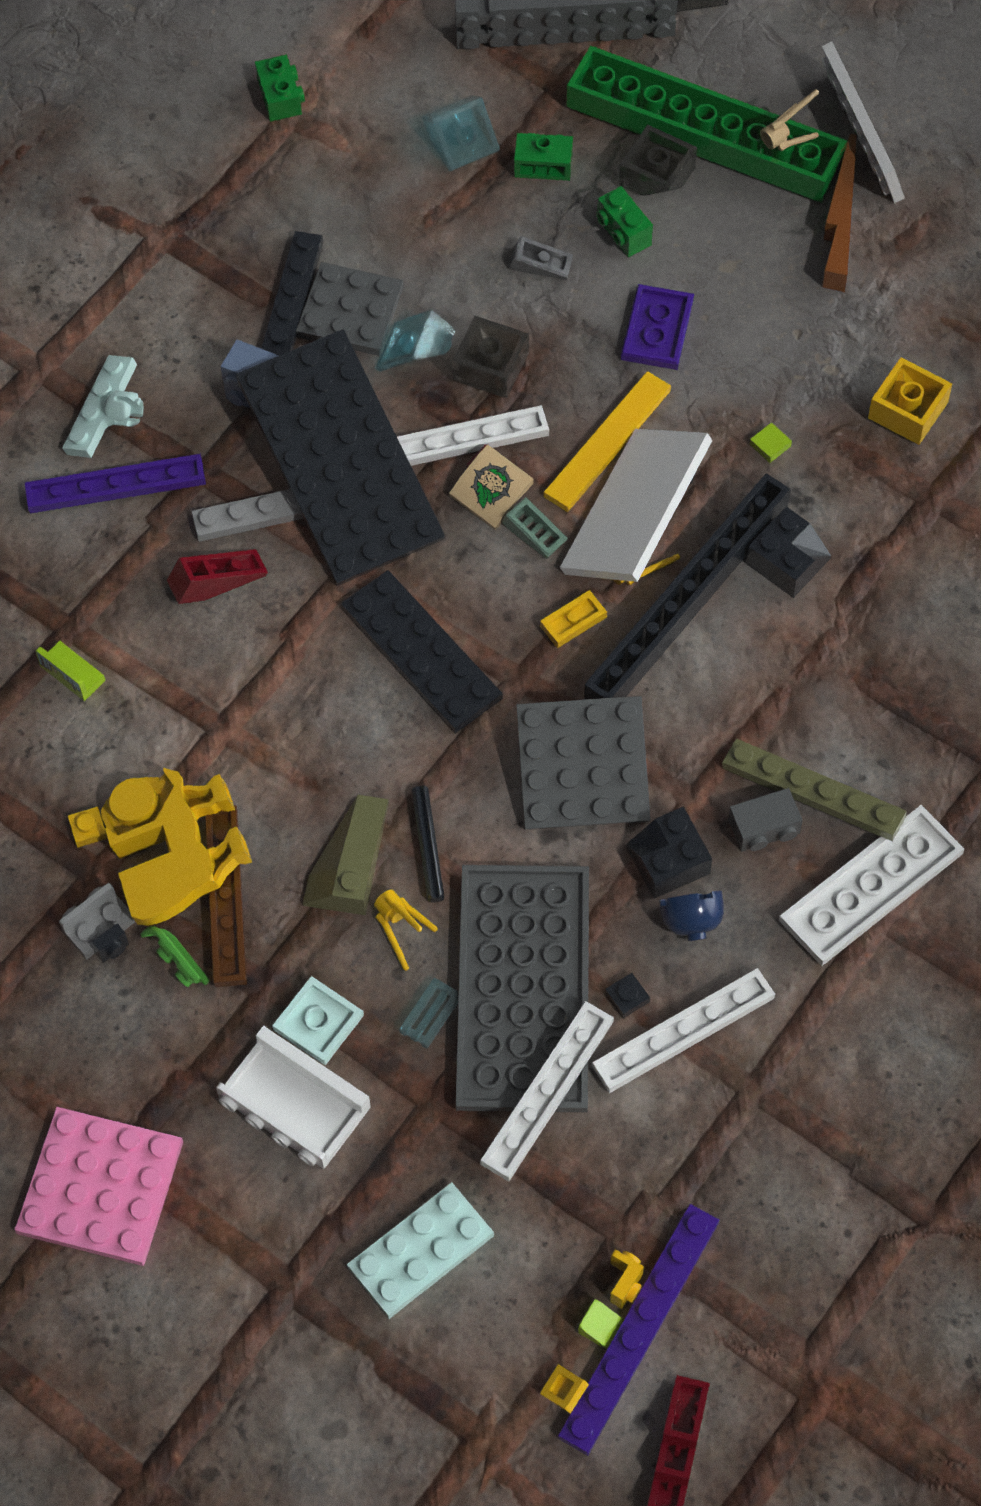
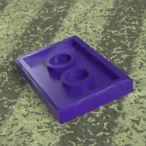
(657, 327)

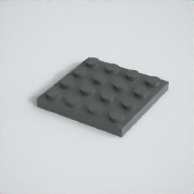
(583, 762)

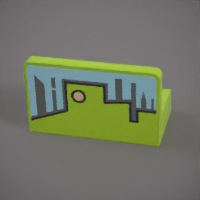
(70, 670)

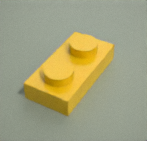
(573, 619)

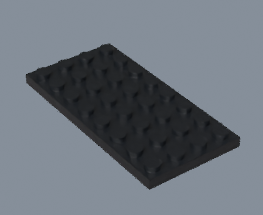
(340, 457)

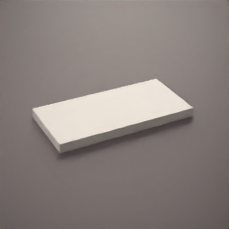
(636, 504)

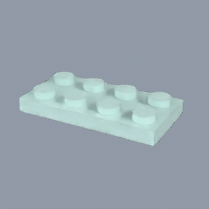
(420, 1250)

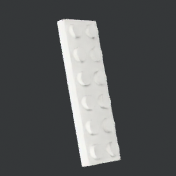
(861, 123)
(870, 886)

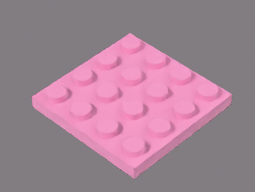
(99, 1186)

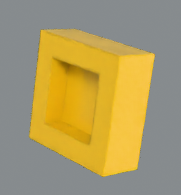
(87, 827)
(564, 1388)

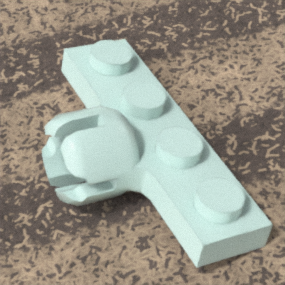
(105, 406)

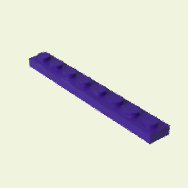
(638, 1330)

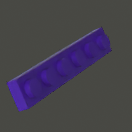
(114, 483)

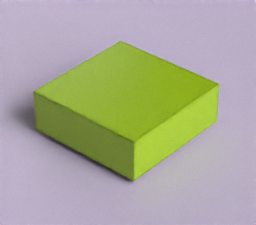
(770, 442)

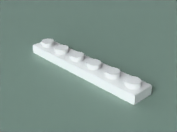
(474, 434)
(683, 1030)
(547, 1091)

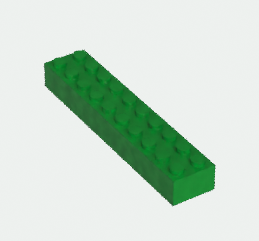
(714, 123)

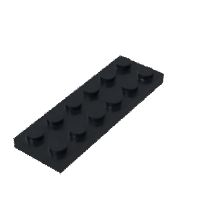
(421, 651)

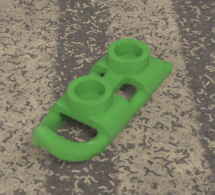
(173, 950)

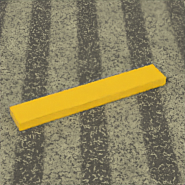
(607, 441)

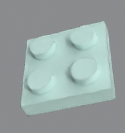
(318, 1020)

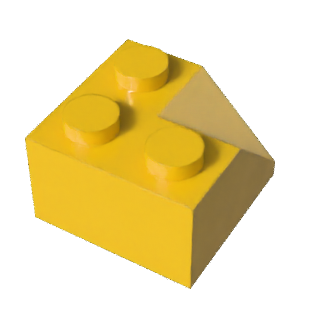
(910, 400)

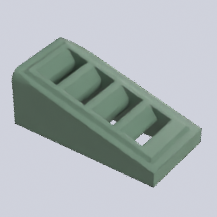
(534, 515)

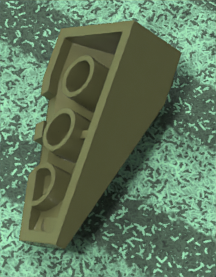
(348, 863)

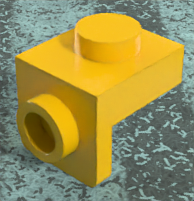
(628, 1285)

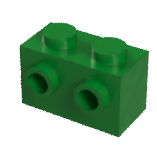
(279, 87)
(624, 221)

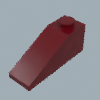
(214, 574)

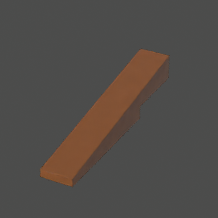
(839, 222)

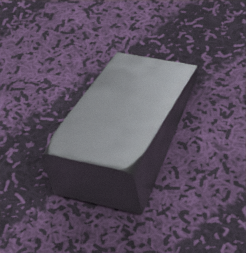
(540, 259)

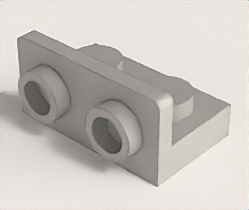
(93, 918)

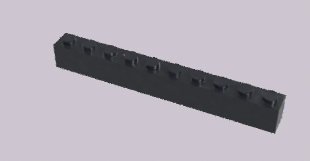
(688, 592)

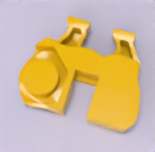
(161, 810)

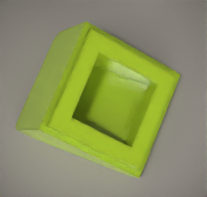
(600, 1324)

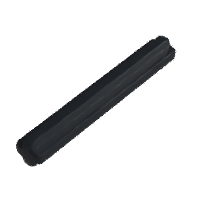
(428, 844)

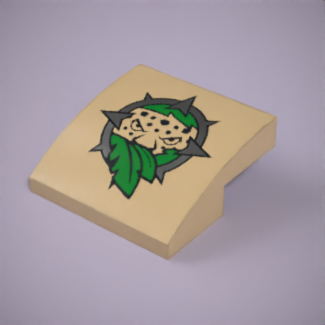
(491, 486)

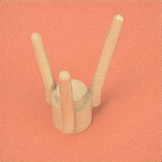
(777, 132)

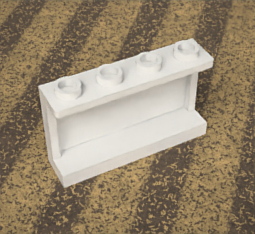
(294, 1099)

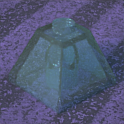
(416, 340)

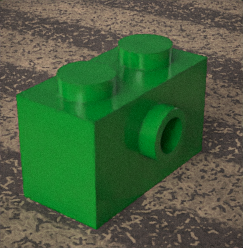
(543, 156)

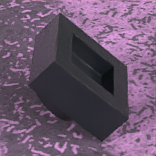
(110, 943)
(627, 995)

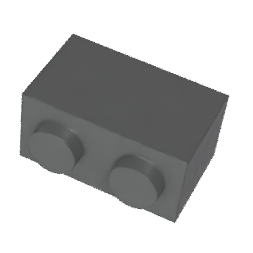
(765, 820)

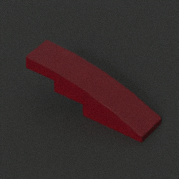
(679, 1442)

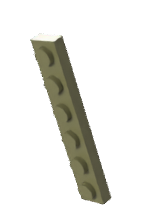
(815, 789)

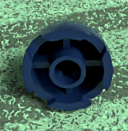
(693, 914)

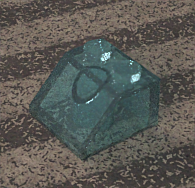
(461, 132)

